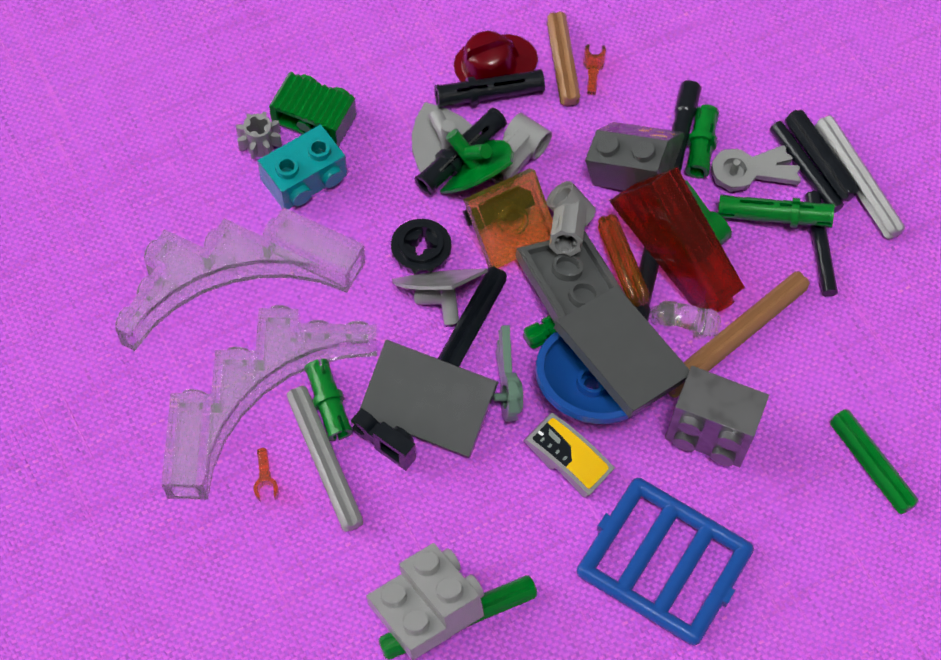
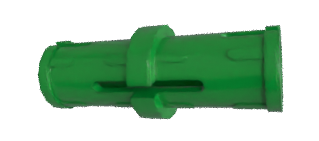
(702, 141)
(328, 399)

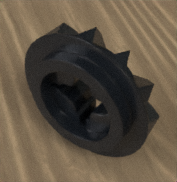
(409, 236)

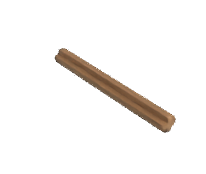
(746, 325)

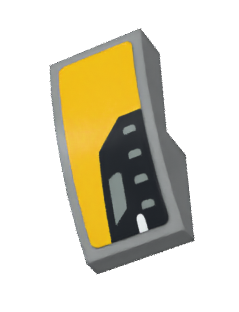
(569, 453)

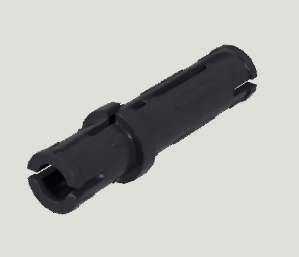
(477, 90)
(432, 176)

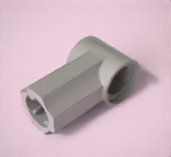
(527, 141)
(570, 217)

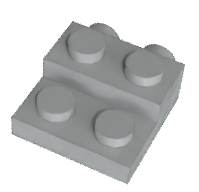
(427, 601)

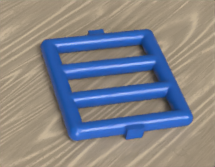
(659, 610)

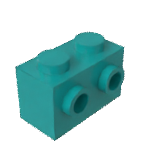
(303, 168)

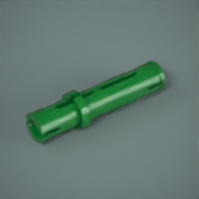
(777, 211)

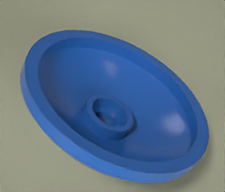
(567, 383)

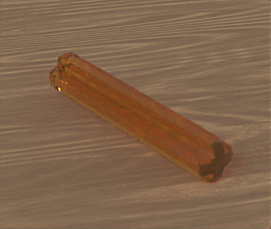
(623, 260)

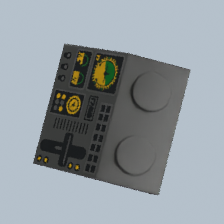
(630, 153)

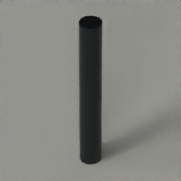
(807, 167)
(822, 252)

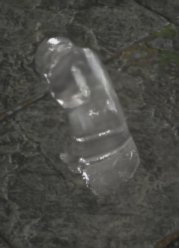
(699, 321)

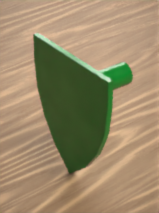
(480, 160)

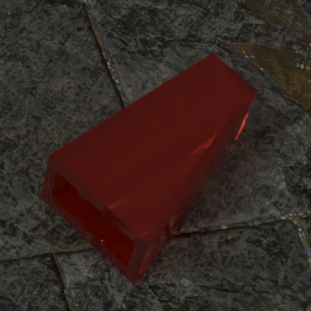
(679, 238)

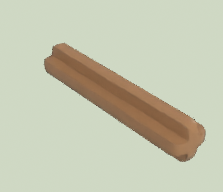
(563, 59)

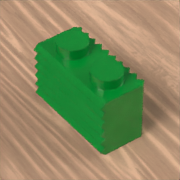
(306, 104)

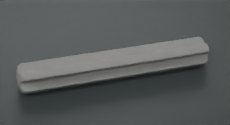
(869, 191)
(325, 459)

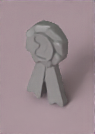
(737, 169)

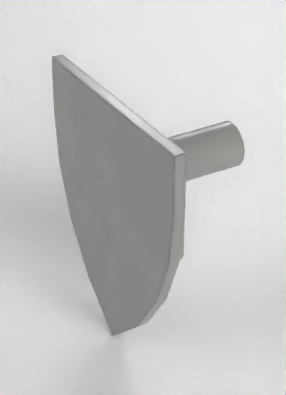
(431, 131)
(439, 289)

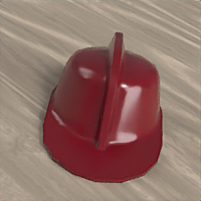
(494, 55)

